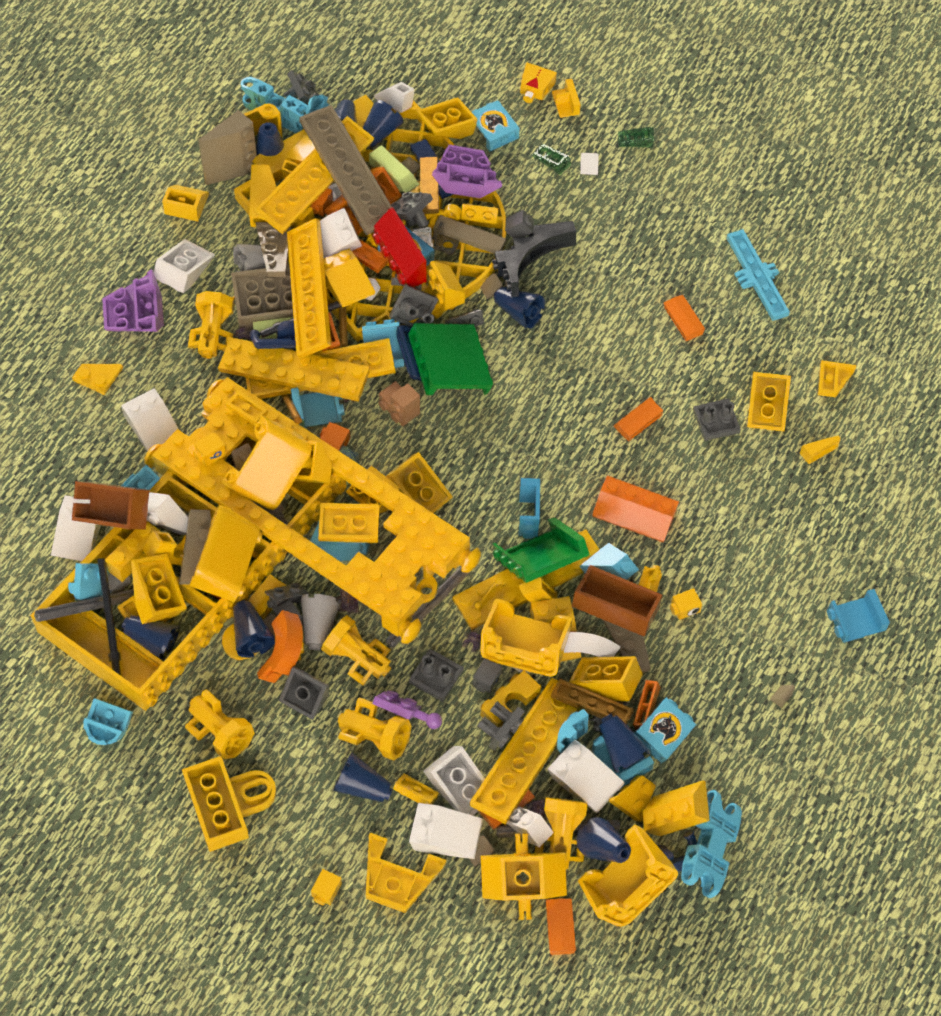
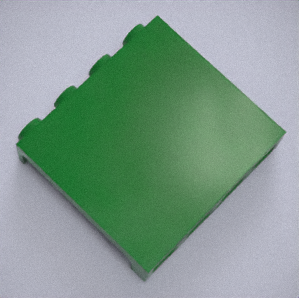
(449, 357)
(544, 552)

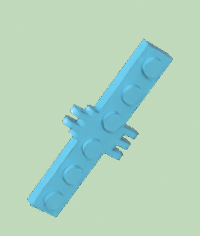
(757, 275)

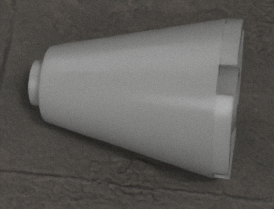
(248, 257)
(318, 618)

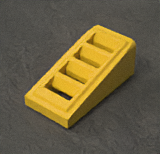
(818, 449)

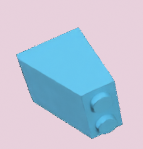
(340, 550)

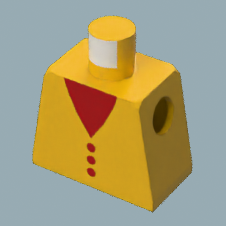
(536, 82)

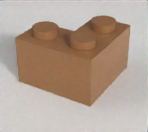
(400, 402)

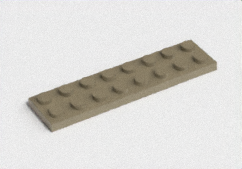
(346, 166)

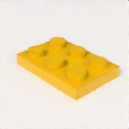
(348, 522)

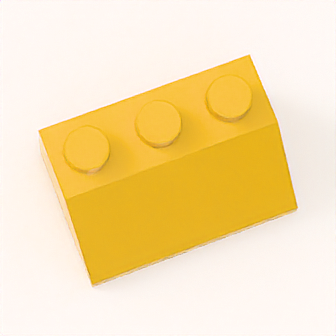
(317, 466)
(677, 809)

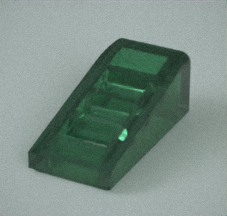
(643, 142)
(560, 165)

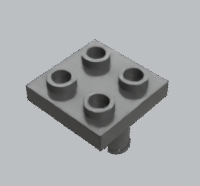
(301, 87)
(411, 208)
(412, 305)
(716, 419)
(436, 675)
(501, 735)

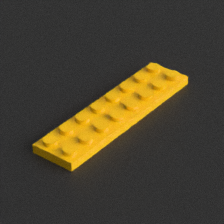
(305, 184)
(308, 289)
(372, 354)
(285, 368)
(510, 589)
(522, 757)

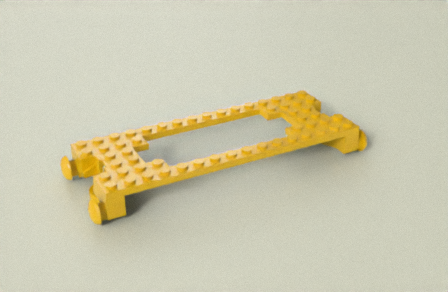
(382, 585)

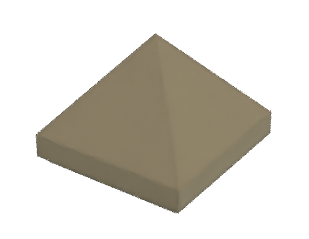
(411, 165)

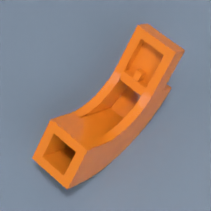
(287, 647)

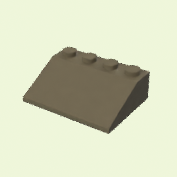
(228, 149)
(261, 296)

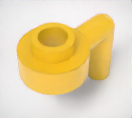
(450, 211)

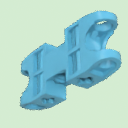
(263, 93)
(710, 848)

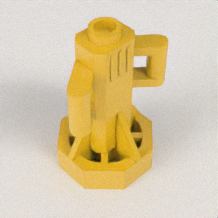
(213, 310)
(347, 642)
(230, 733)
(388, 735)
(564, 818)

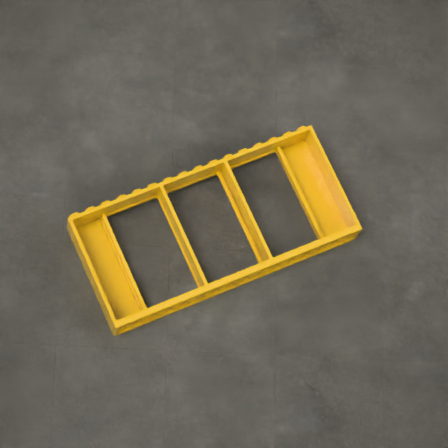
(142, 673)

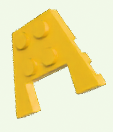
(394, 884)

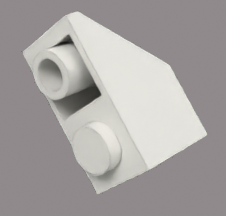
(398, 96)
(532, 823)

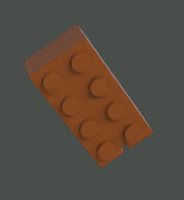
(111, 505)
(617, 600)

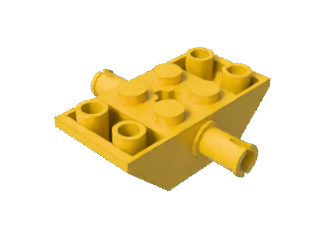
(544, 870)

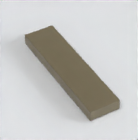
(471, 235)

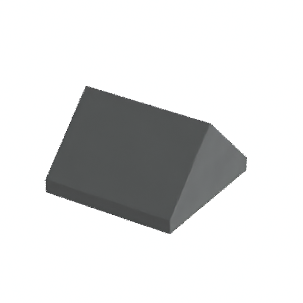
(304, 693)

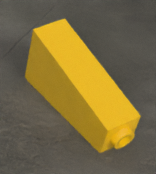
(261, 186)

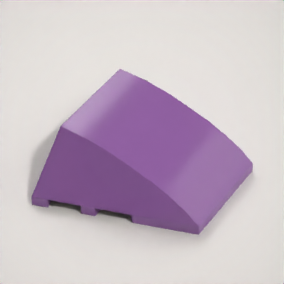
(466, 172)
(135, 307)

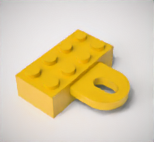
(223, 800)

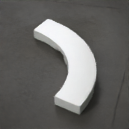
(588, 644)

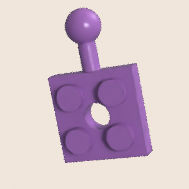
(406, 708)

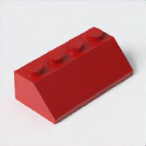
(400, 249)

